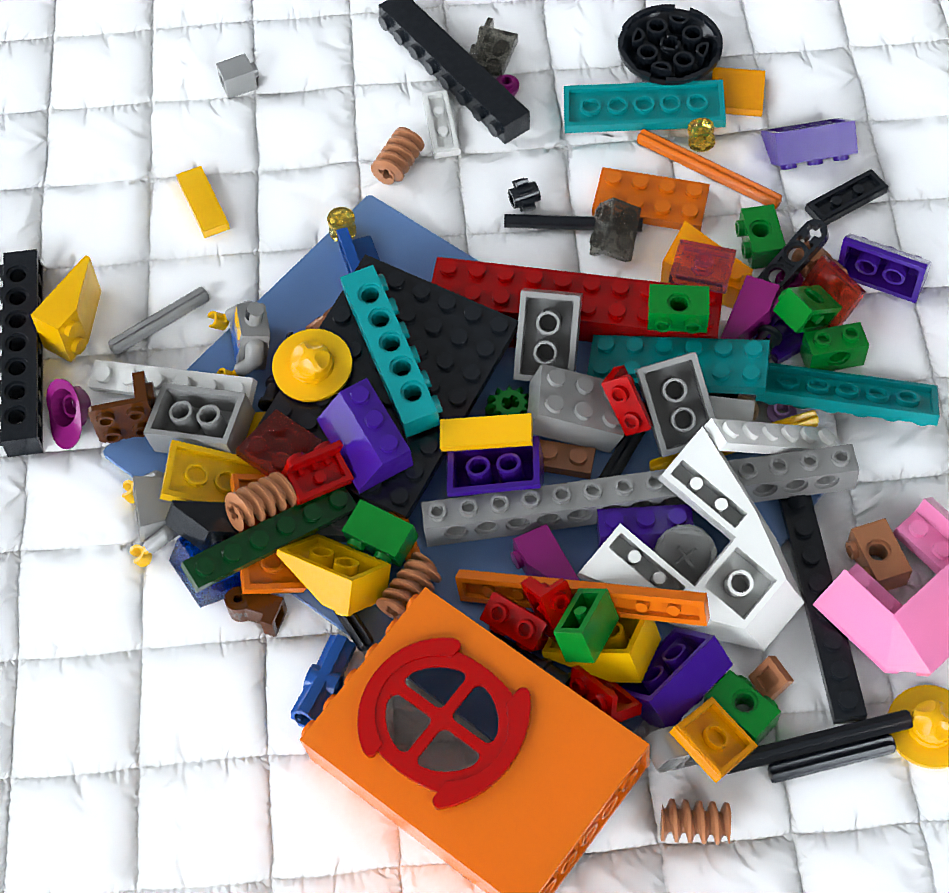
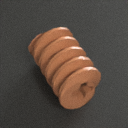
(397, 156)
(259, 499)
(409, 581)
(695, 821)

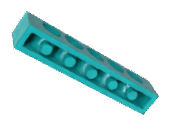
(413, 415)

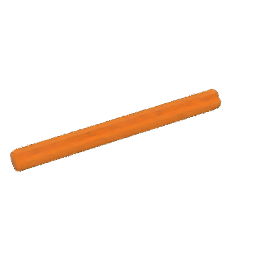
(709, 168)

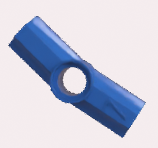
(323, 679)

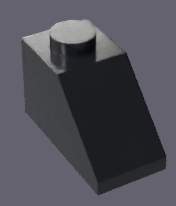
(200, 522)

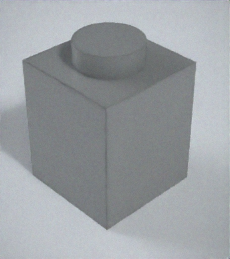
(237, 75)

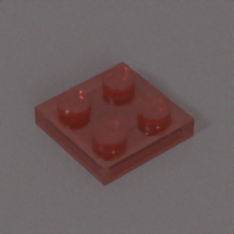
(275, 442)

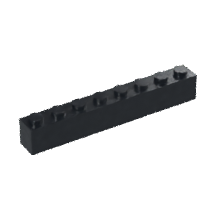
(455, 69)

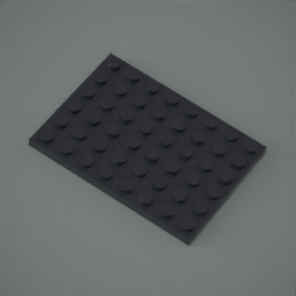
(456, 347)

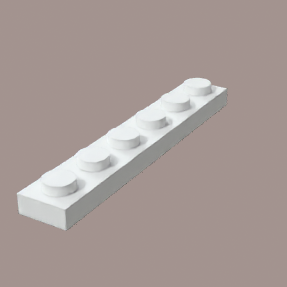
(117, 378)
(766, 437)

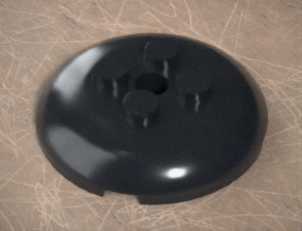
(670, 45)

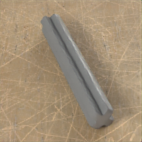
(158, 320)

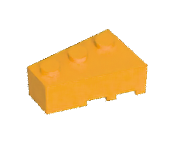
(739, 269)

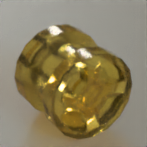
(701, 134)
(339, 217)

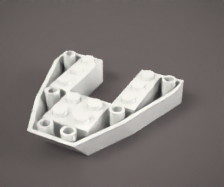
(747, 583)

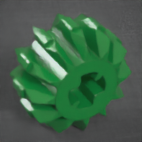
(507, 402)

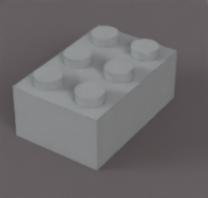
(547, 331)
(675, 401)
(572, 409)
(199, 417)

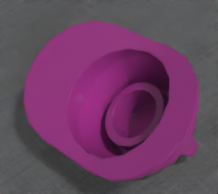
(67, 412)

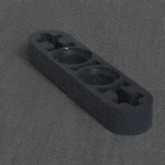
(791, 268)

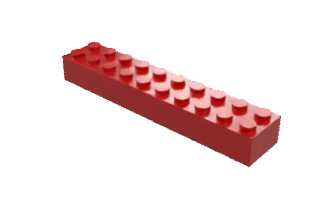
(608, 302)

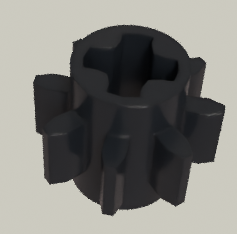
(524, 194)

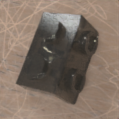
(493, 48)
(615, 229)

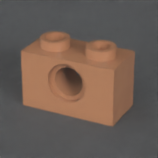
(878, 540)

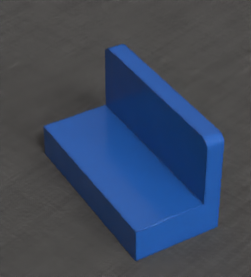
(354, 250)

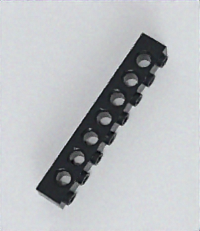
(21, 354)

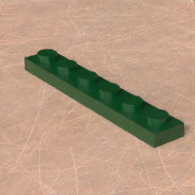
(266, 537)

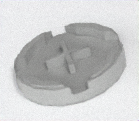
(687, 550)

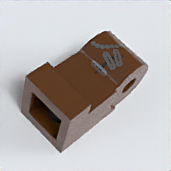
(259, 608)

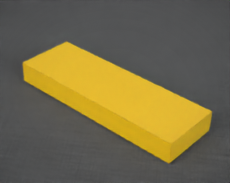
(202, 202)
(486, 432)

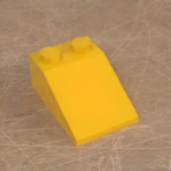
(69, 312)
(337, 573)
(624, 654)

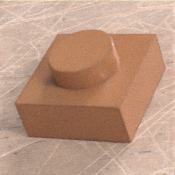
(771, 677)

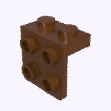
(124, 417)

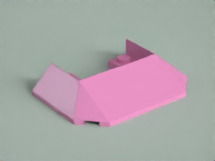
(894, 634)

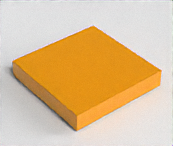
(742, 90)
(713, 739)

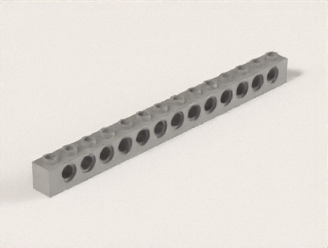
(577, 501)

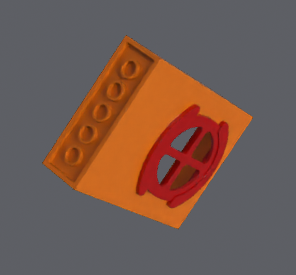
(532, 795)

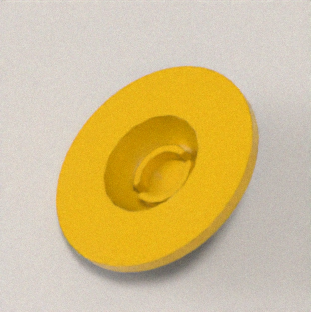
(312, 365)
(928, 739)

